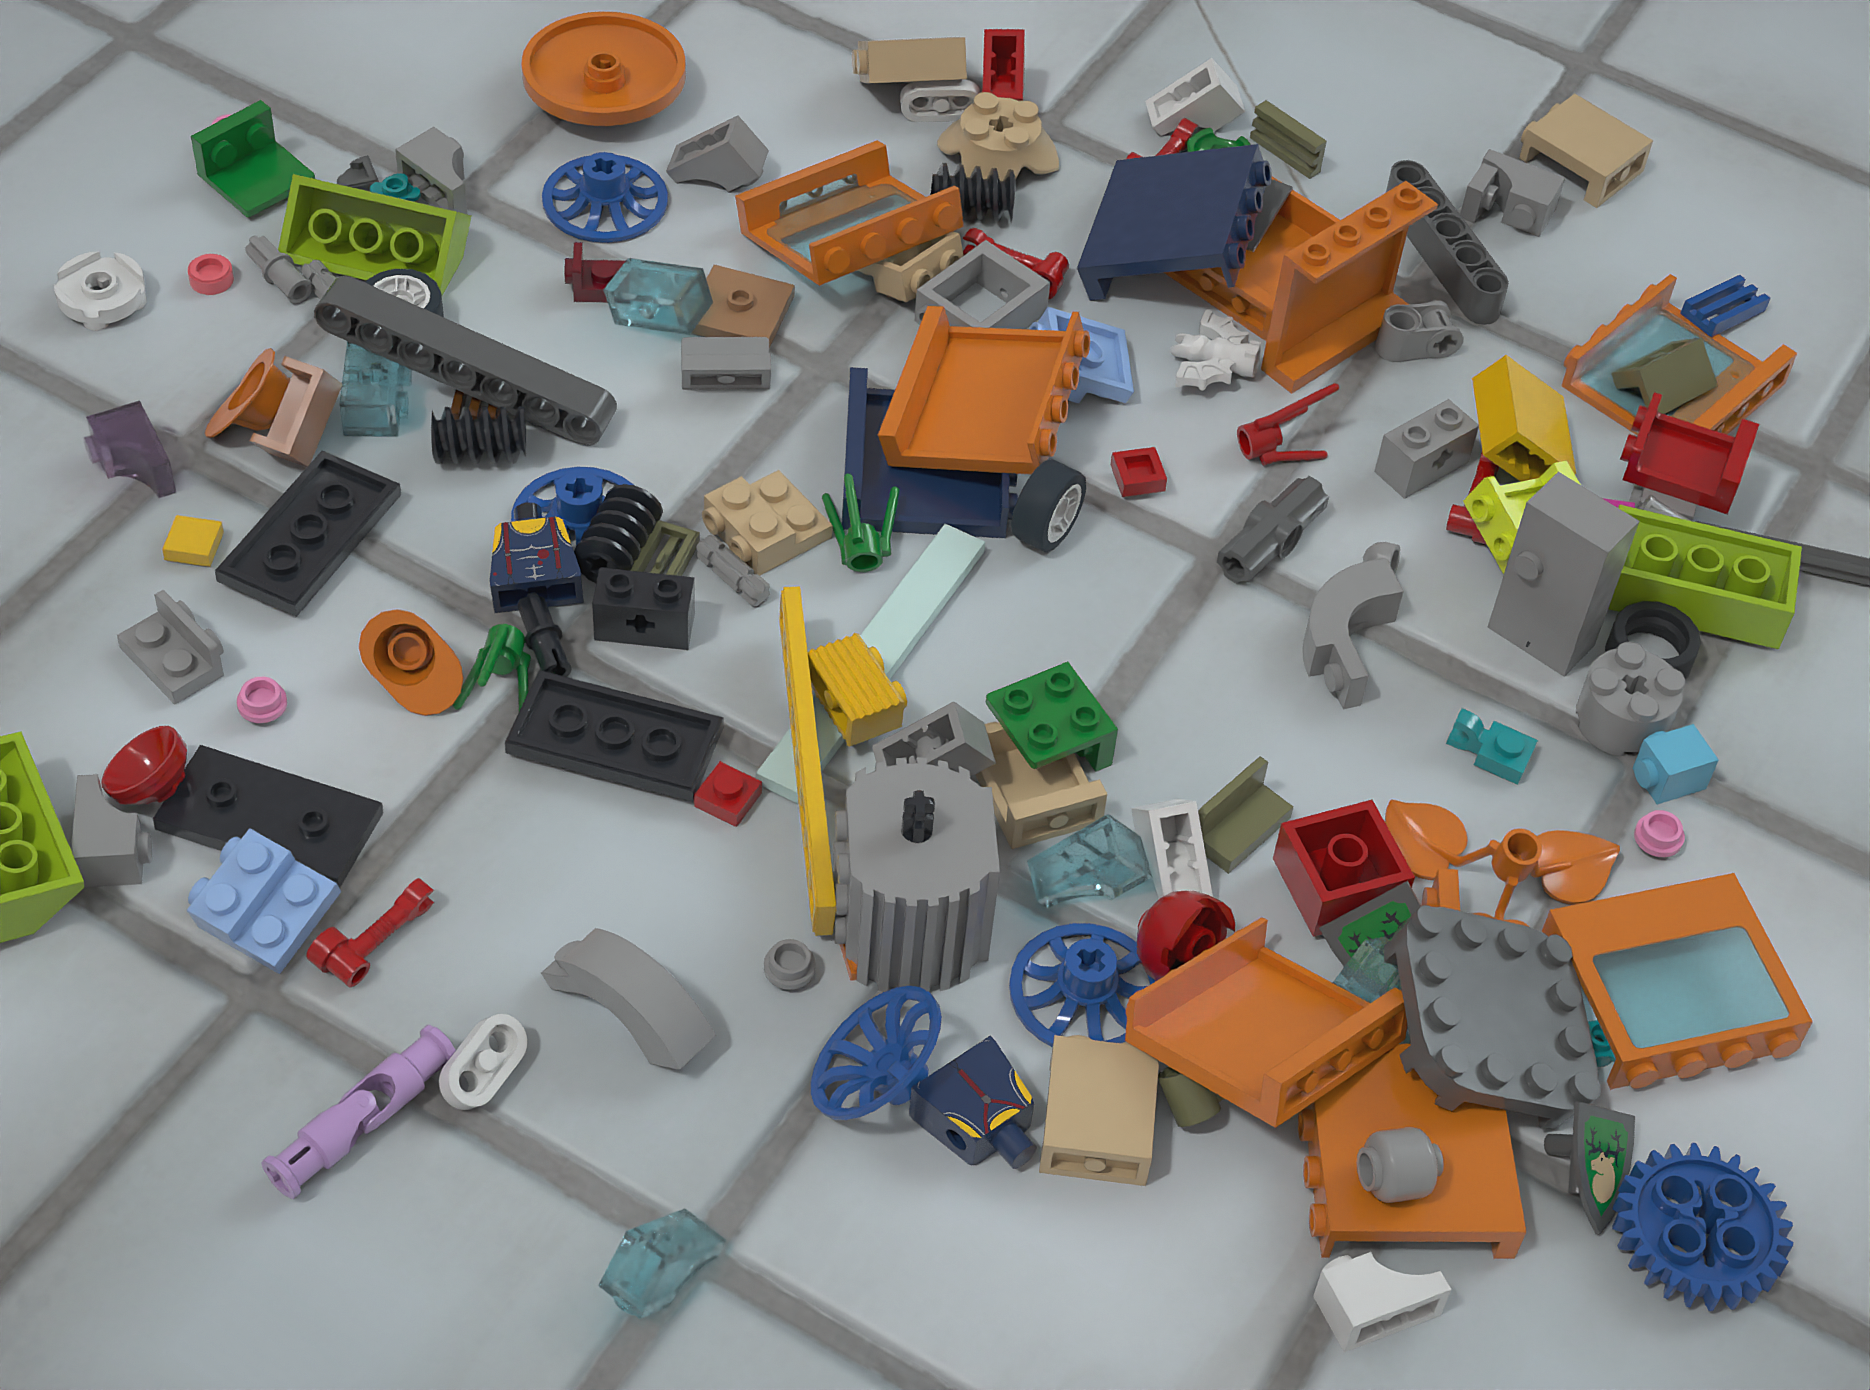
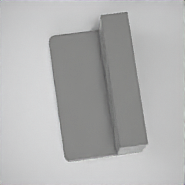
(725, 363)

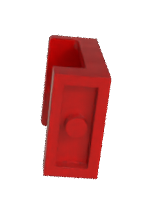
(1686, 458)

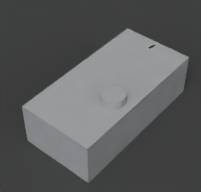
(1562, 573)

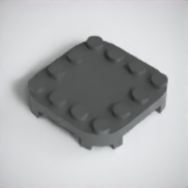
(1494, 1014)

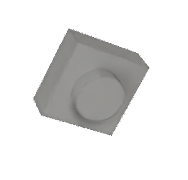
(1480, 193)

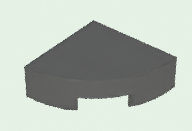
(359, 175)

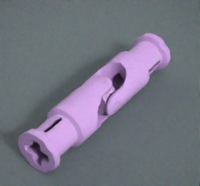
(336, 1130)

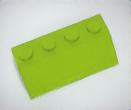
(370, 232)
(1714, 575)
(35, 857)

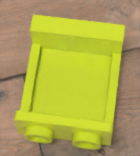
(1500, 508)

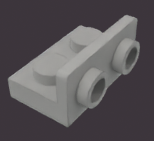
(174, 649)

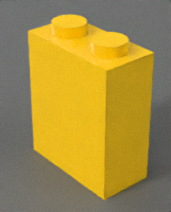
(1521, 420)

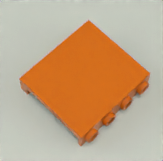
(1256, 286)
(1339, 288)
(982, 396)
(1261, 1026)
(1472, 1197)

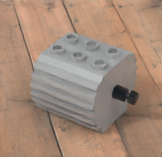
(915, 874)

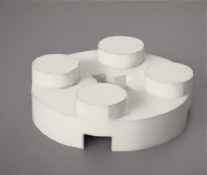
(98, 308)

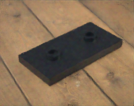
(308, 533)
(614, 735)
(231, 794)

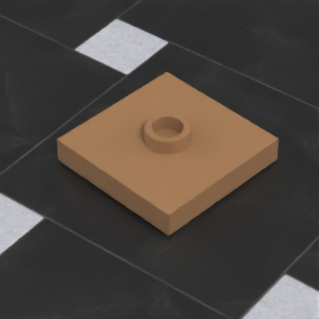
(744, 305)

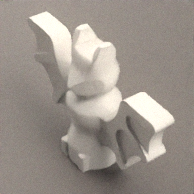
(1215, 358)

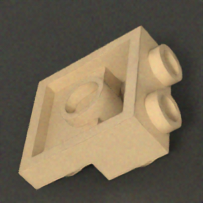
(909, 270)
(764, 520)

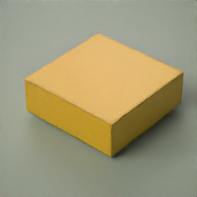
(193, 540)

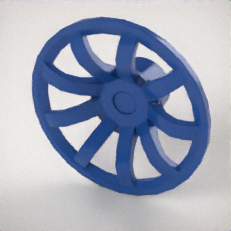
(604, 184)
(576, 498)
(1084, 977)
(891, 1064)

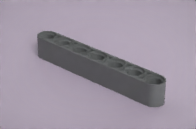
(465, 360)

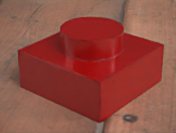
(1138, 471)
(728, 794)

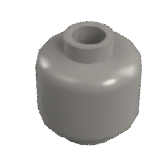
(1399, 1164)

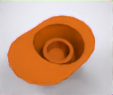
(255, 399)
(411, 662)

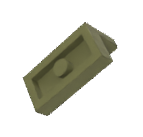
(1674, 370)
(1241, 817)

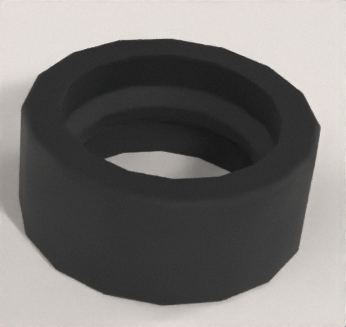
(1663, 622)

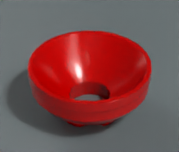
(147, 768)

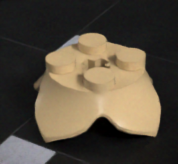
(1000, 136)

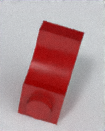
(1004, 63)

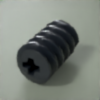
(979, 192)
(478, 435)
(618, 530)

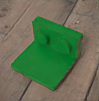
(245, 160)
(1054, 718)

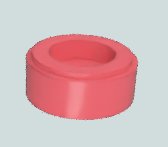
(210, 274)

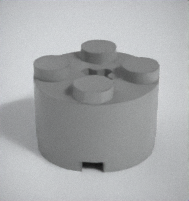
(1628, 698)

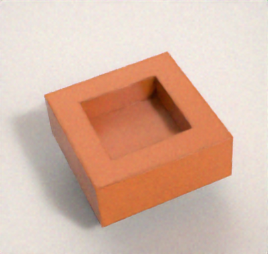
(1443, 891)

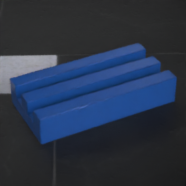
(1719, 300)

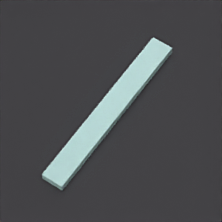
(894, 634)

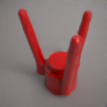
(1264, 434)

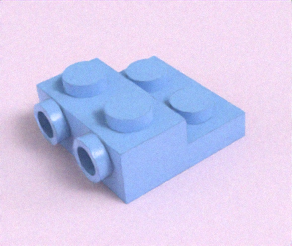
(1106, 367)
(261, 900)

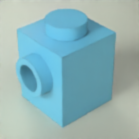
(1674, 764)

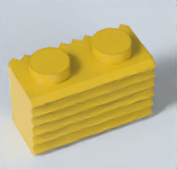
(856, 689)

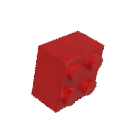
(1338, 861)

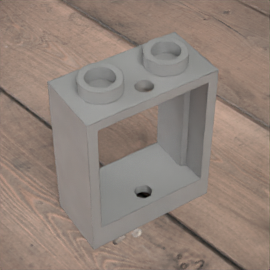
(997, 272)

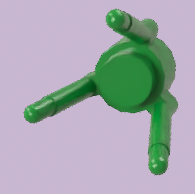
(862, 546)
(499, 656)

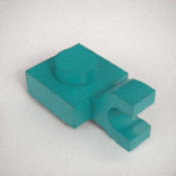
(1498, 750)

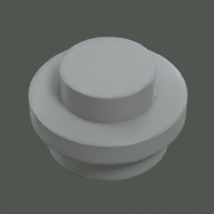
(789, 964)

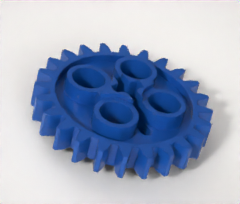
(1749, 1227)

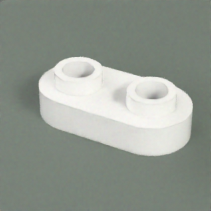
(937, 99)
(480, 1064)

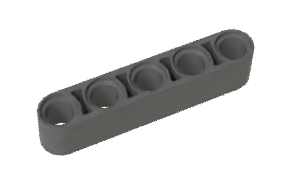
(1453, 249)

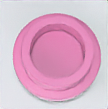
(261, 700)
(1659, 833)

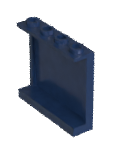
(1175, 215)
(927, 497)

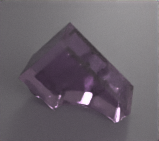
(129, 447)

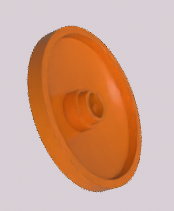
(603, 68)

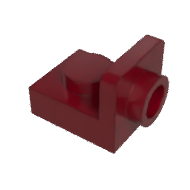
(589, 276)

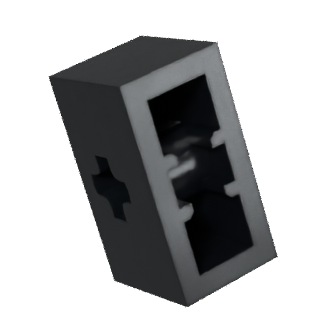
(643, 608)

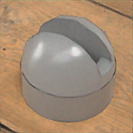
(1384, 550)

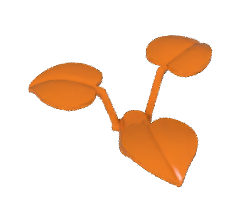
(1569, 862)

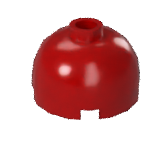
(1180, 930)

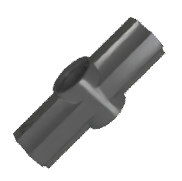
(1272, 529)

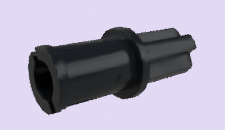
(543, 635)

